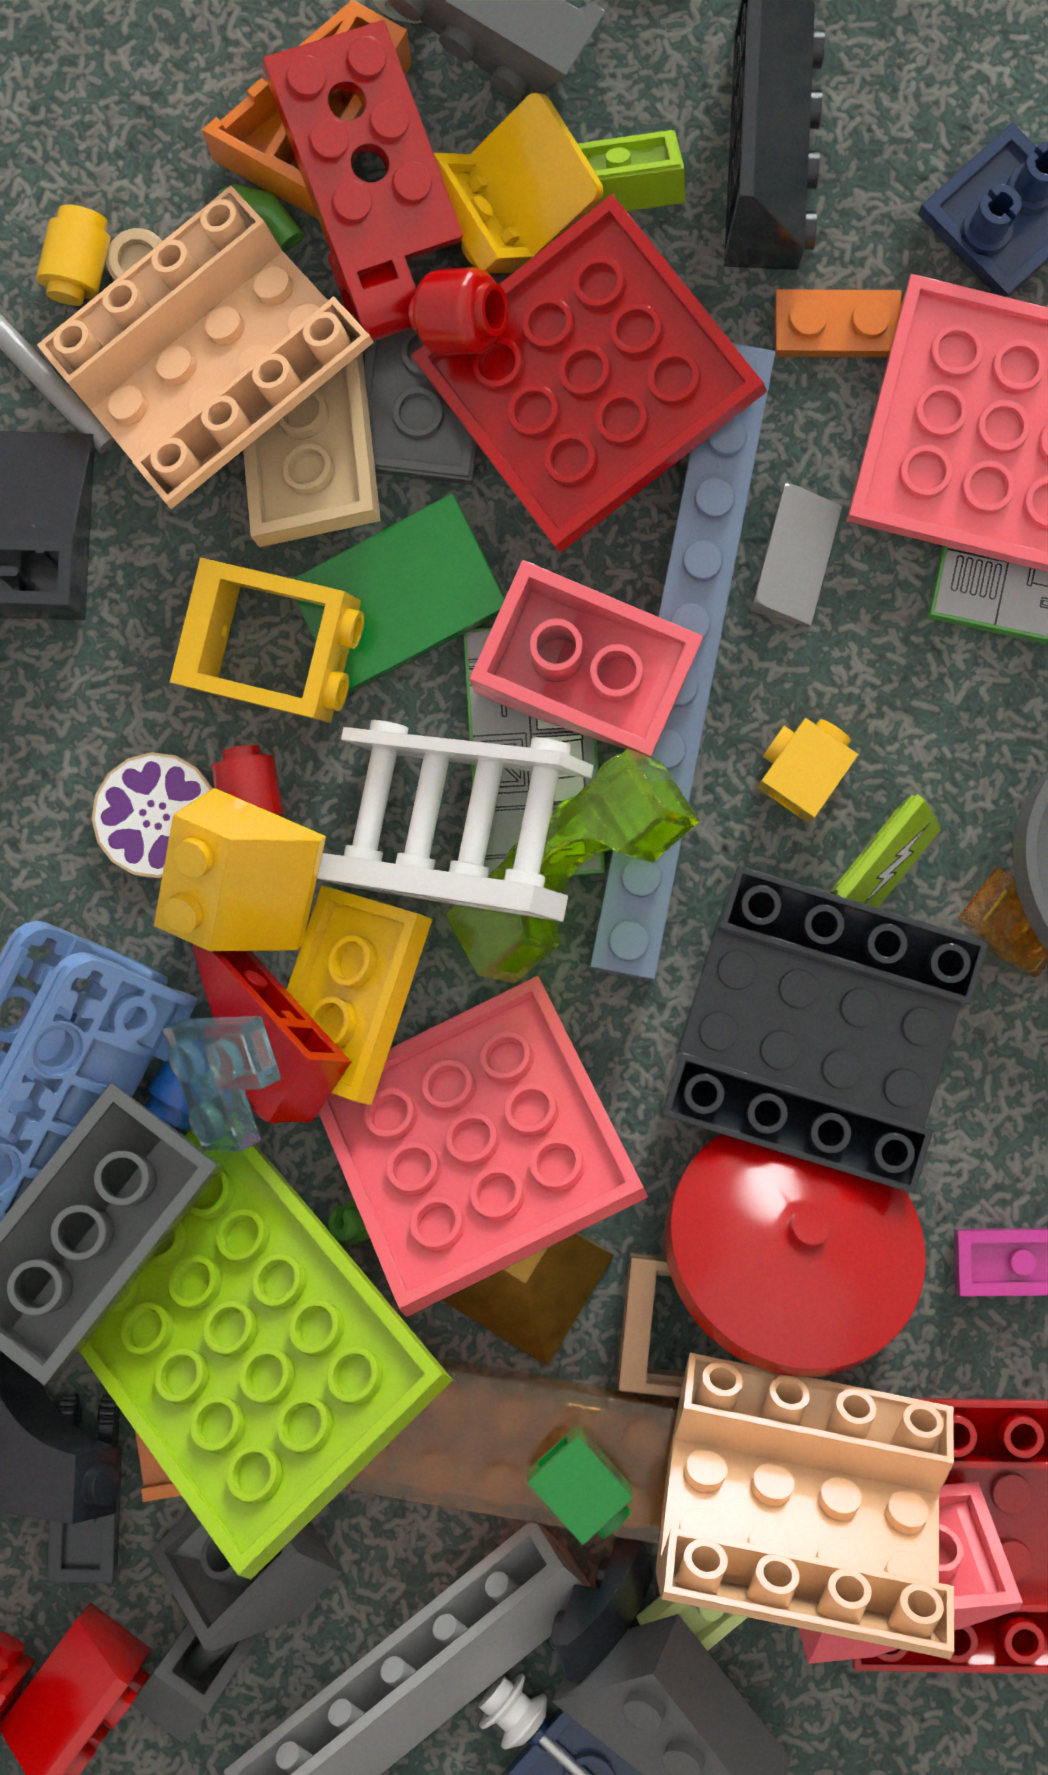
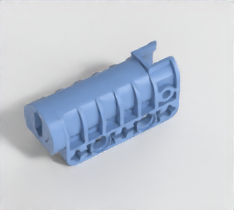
(71, 1041)

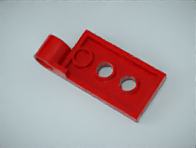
(365, 224)

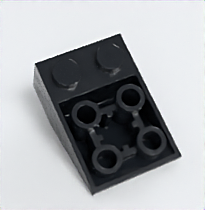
(45, 524)

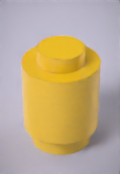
(73, 255)

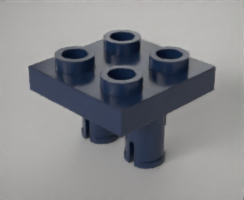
(997, 211)

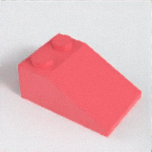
(584, 660)
(968, 1560)

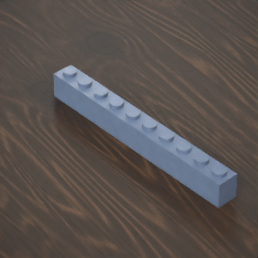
(695, 599)

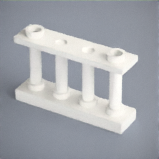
(468, 877)

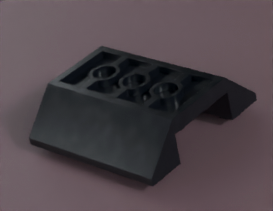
(822, 1028)

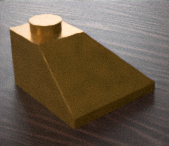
(538, 1296)

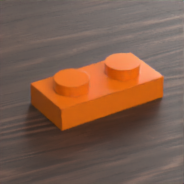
(835, 322)

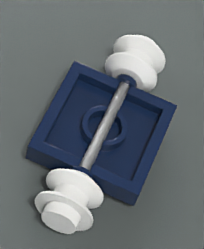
(553, 1746)

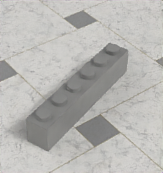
(426, 1665)

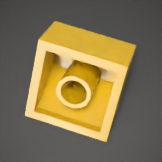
(237, 876)

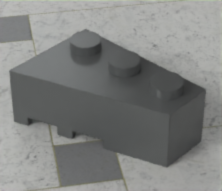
(517, 42)
(671, 1708)

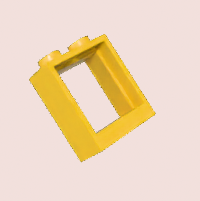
(209, 625)

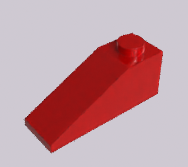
(305, 1055)

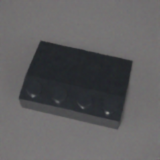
(770, 134)

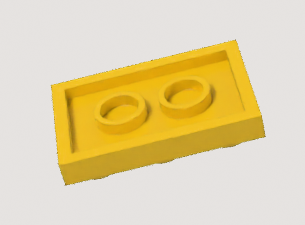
(357, 979)

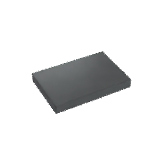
(410, 420)

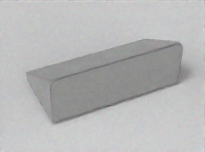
(796, 556)

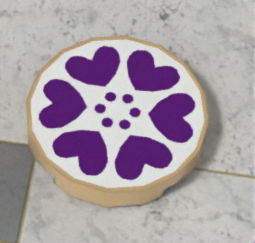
(137, 809)

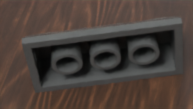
(91, 1228)

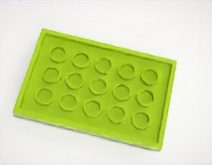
(259, 1361)

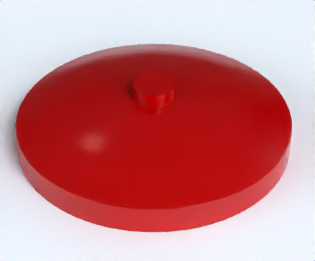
(792, 1258)

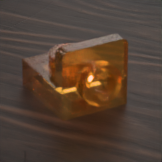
(999, 919)

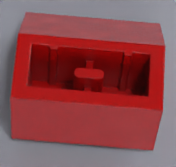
(76, 1696)

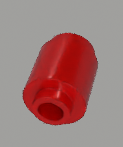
(249, 777)

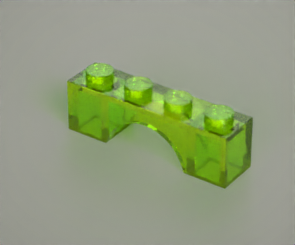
(624, 809)

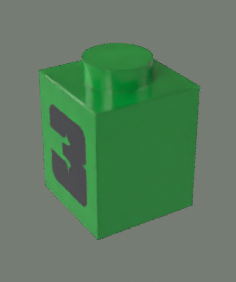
(581, 1487)

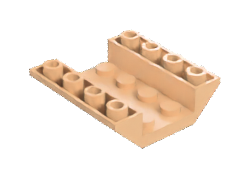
(203, 346)
(808, 1506)

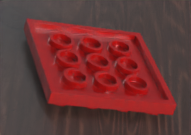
(596, 376)

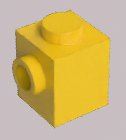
(806, 766)

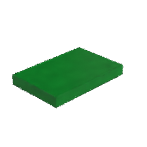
(415, 586)

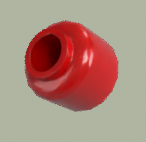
(459, 311)

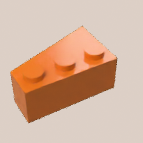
(253, 136)

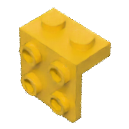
(519, 187)

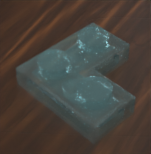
(215, 1067)

